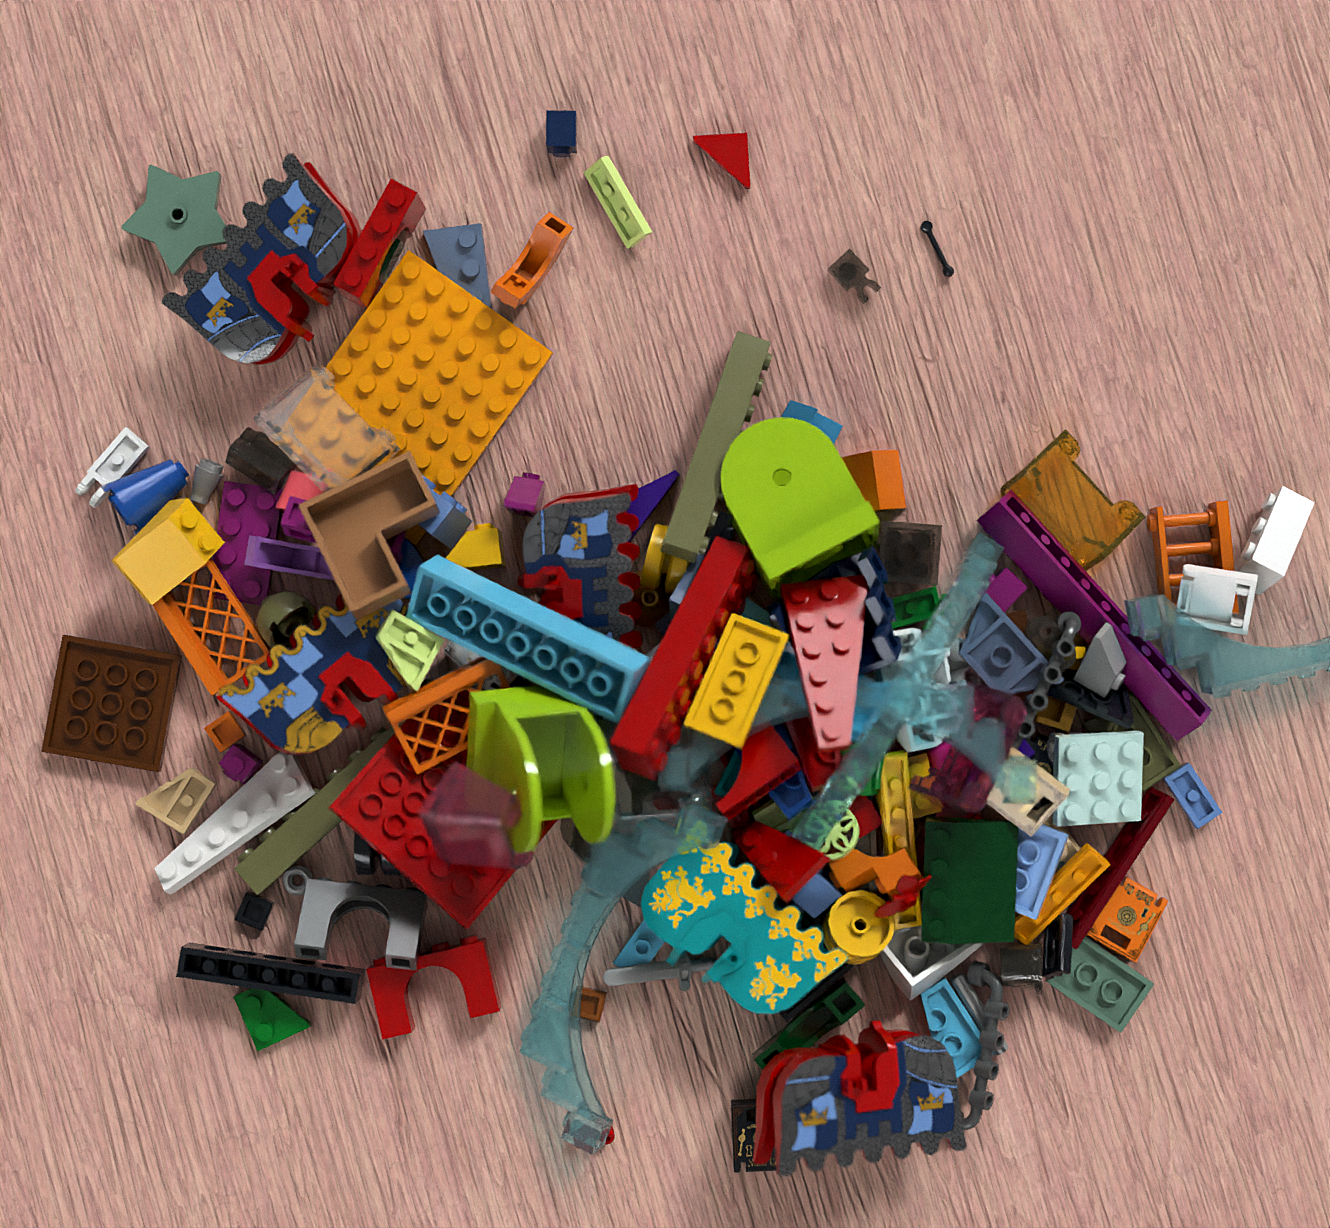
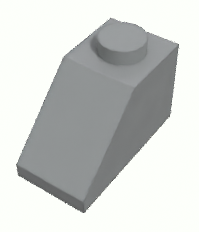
(1103, 663)

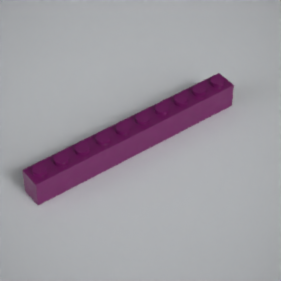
(1075, 591)

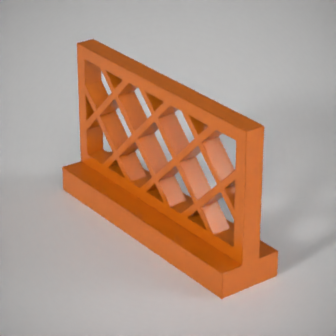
(194, 645)
(433, 694)

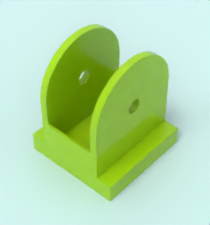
(793, 501)
(546, 757)

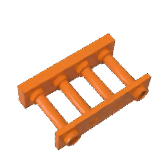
(1218, 546)

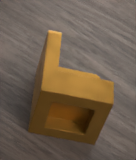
(1056, 714)

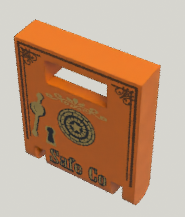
(1132, 915)

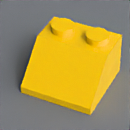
(479, 549)

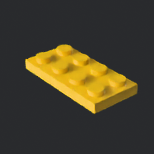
(736, 680)

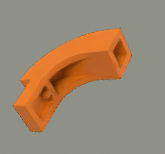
(534, 262)

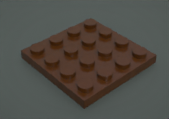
(111, 703)

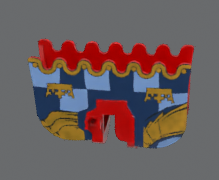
(298, 698)

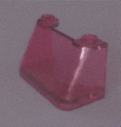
(959, 781)
(471, 821)

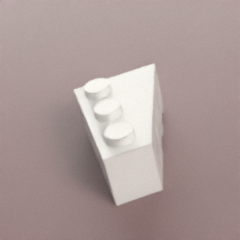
(1274, 537)

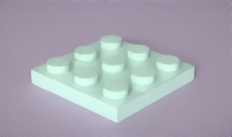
(1101, 777)

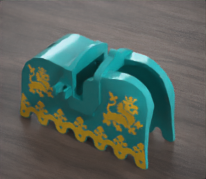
(707, 897)

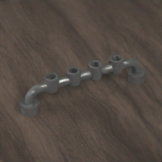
(1069, 624)
(984, 1069)

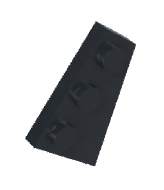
(1113, 707)

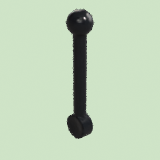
(926, 228)

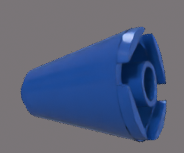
(146, 492)

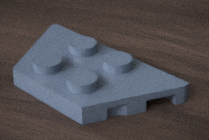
(1001, 651)

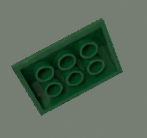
(971, 880)

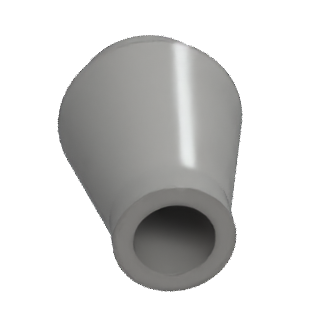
(205, 480)

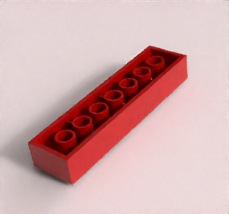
(680, 663)

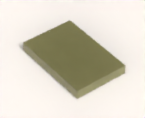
(1157, 756)

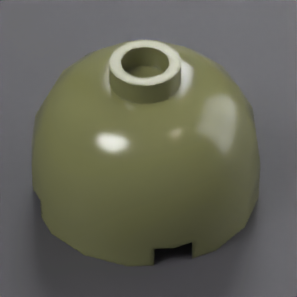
(281, 615)

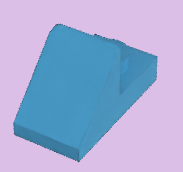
(809, 414)

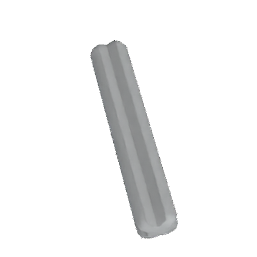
(973, 1004)

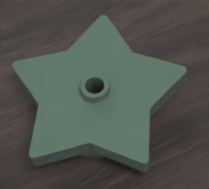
(167, 198)

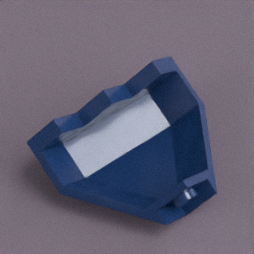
(878, 640)

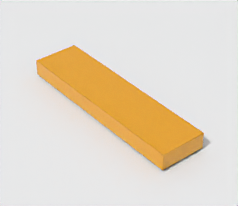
(1064, 889)

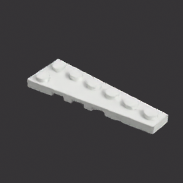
(254, 807)

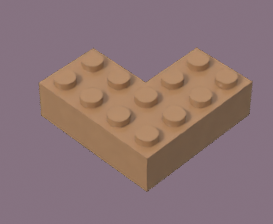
(356, 521)

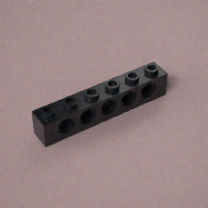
(270, 972)

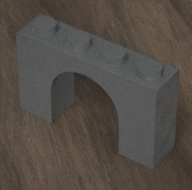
(329, 900)

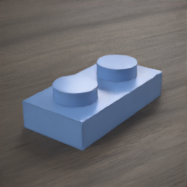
(1192, 795)

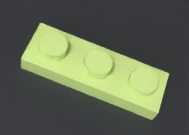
(617, 202)

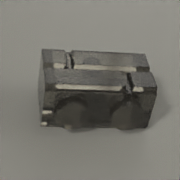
(260, 460)

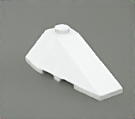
(920, 964)

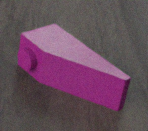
(525, 495)

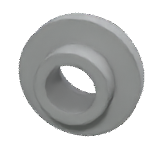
(288, 879)

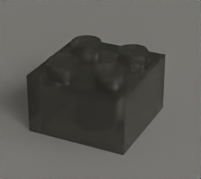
(910, 552)

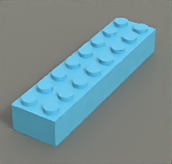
(526, 637)

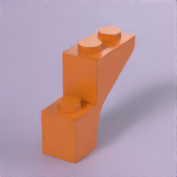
(860, 869)

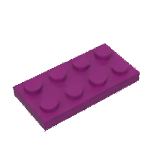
(245, 512)

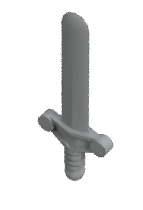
(658, 971)

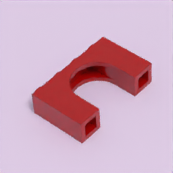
(395, 211)
(467, 960)

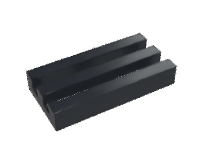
(1058, 947)

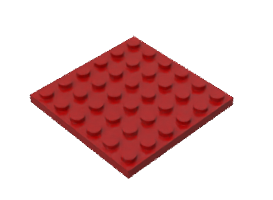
(386, 808)

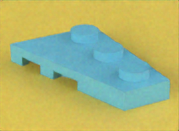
(951, 1025)

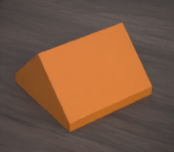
(878, 478)

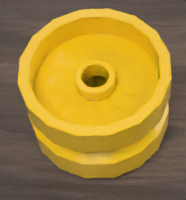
(658, 563)
(855, 911)

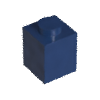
(561, 132)

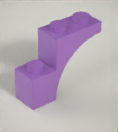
(287, 557)

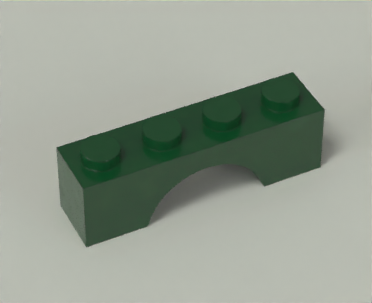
(821, 1016)

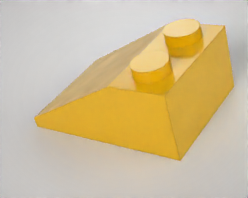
(167, 550)

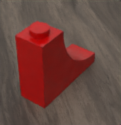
(763, 768)

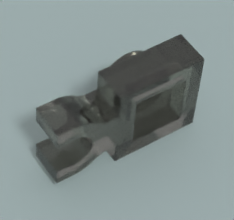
(851, 272)

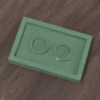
(1103, 984)

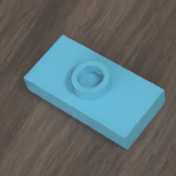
(639, 948)

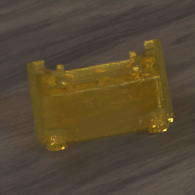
(1072, 503)

